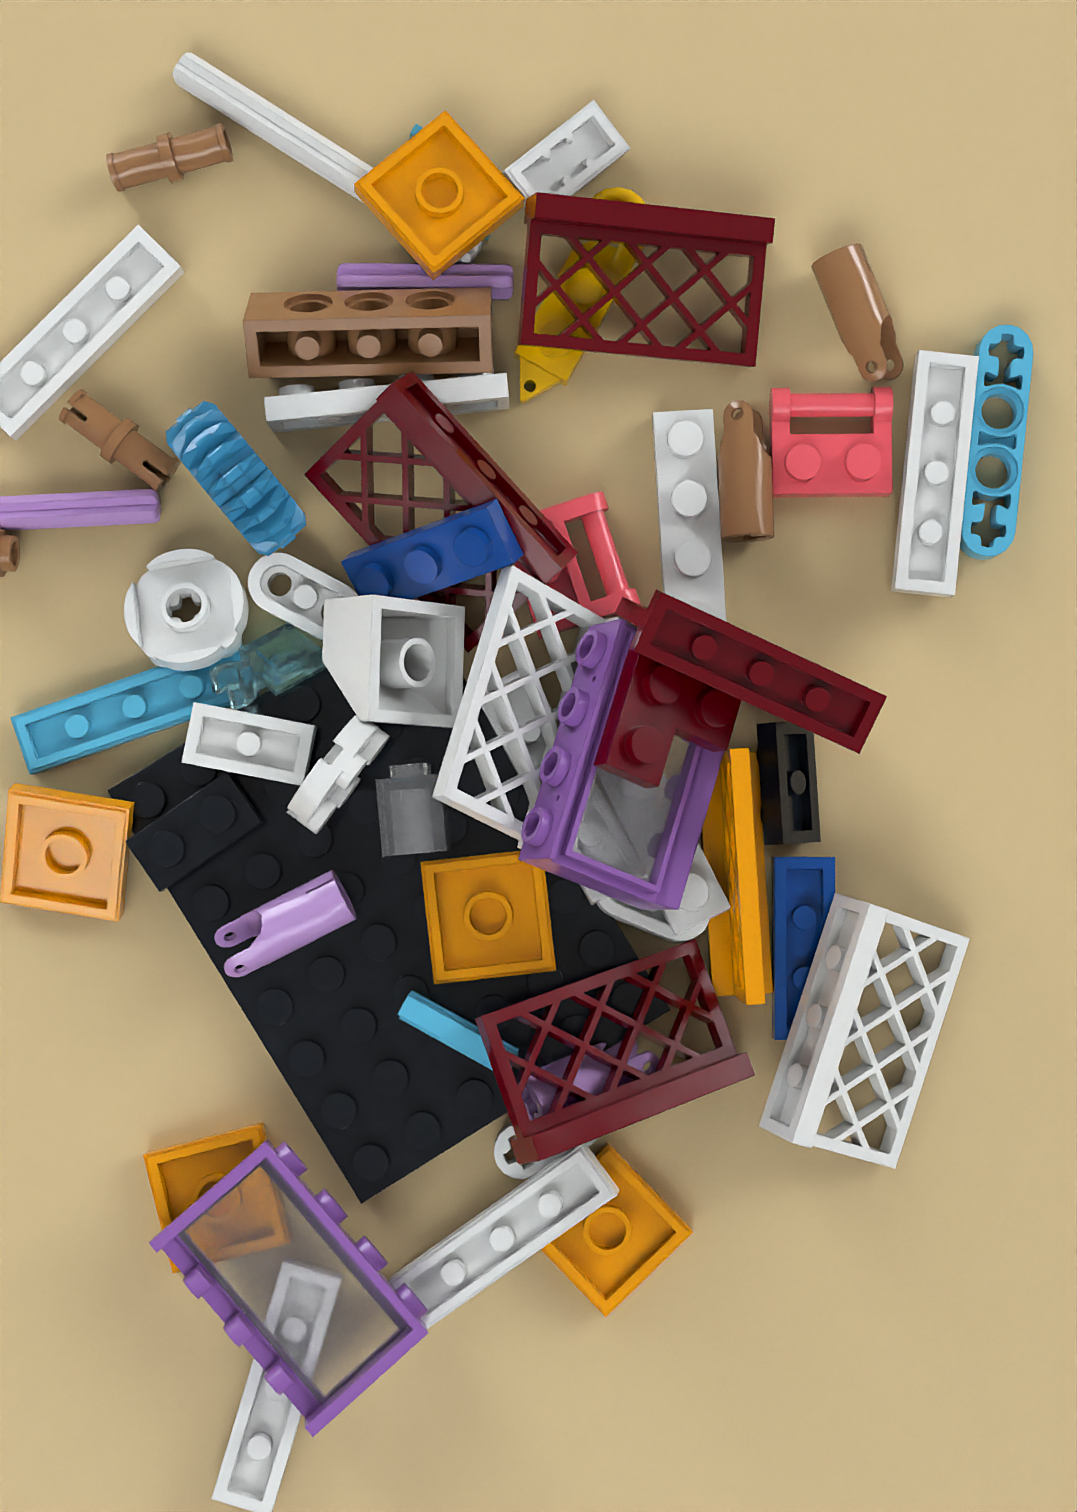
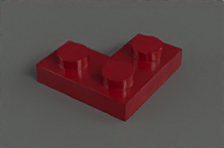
(653, 707)

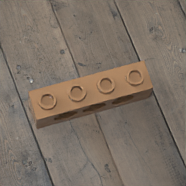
(369, 332)

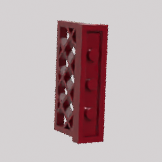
(645, 226)
(464, 469)
(753, 669)
(622, 1104)

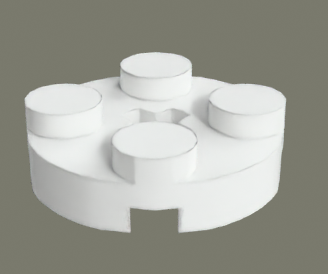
(212, 632)
(336, 775)

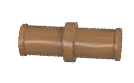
(169, 157)
(119, 440)

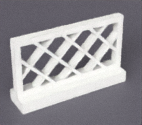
(485, 676)
(830, 1021)

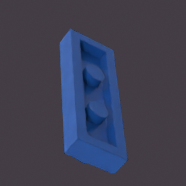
(435, 554)
(800, 906)

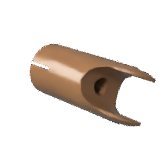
(859, 311)
(745, 477)

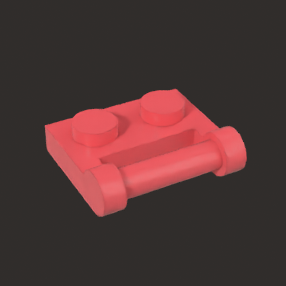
(831, 462)
(570, 580)

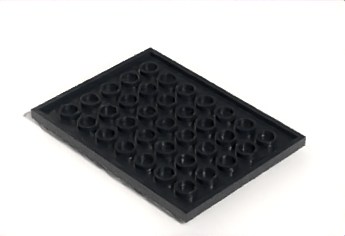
(330, 1009)

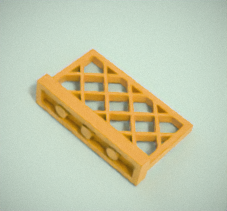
(735, 851)

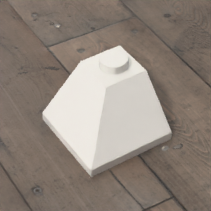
(396, 658)

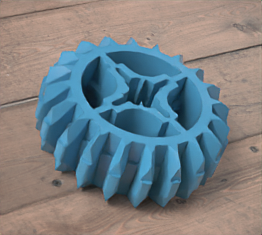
(235, 478)

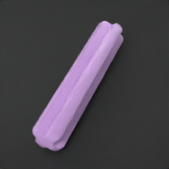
(411, 276)
(79, 509)

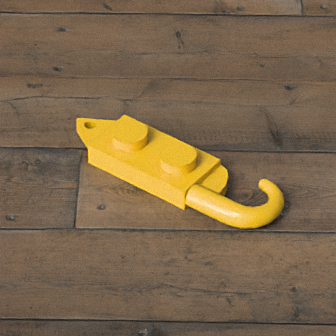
(553, 366)

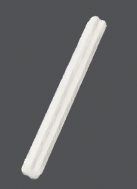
(275, 126)

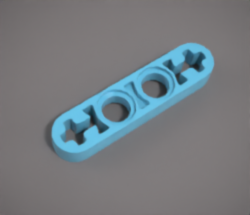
(999, 443)

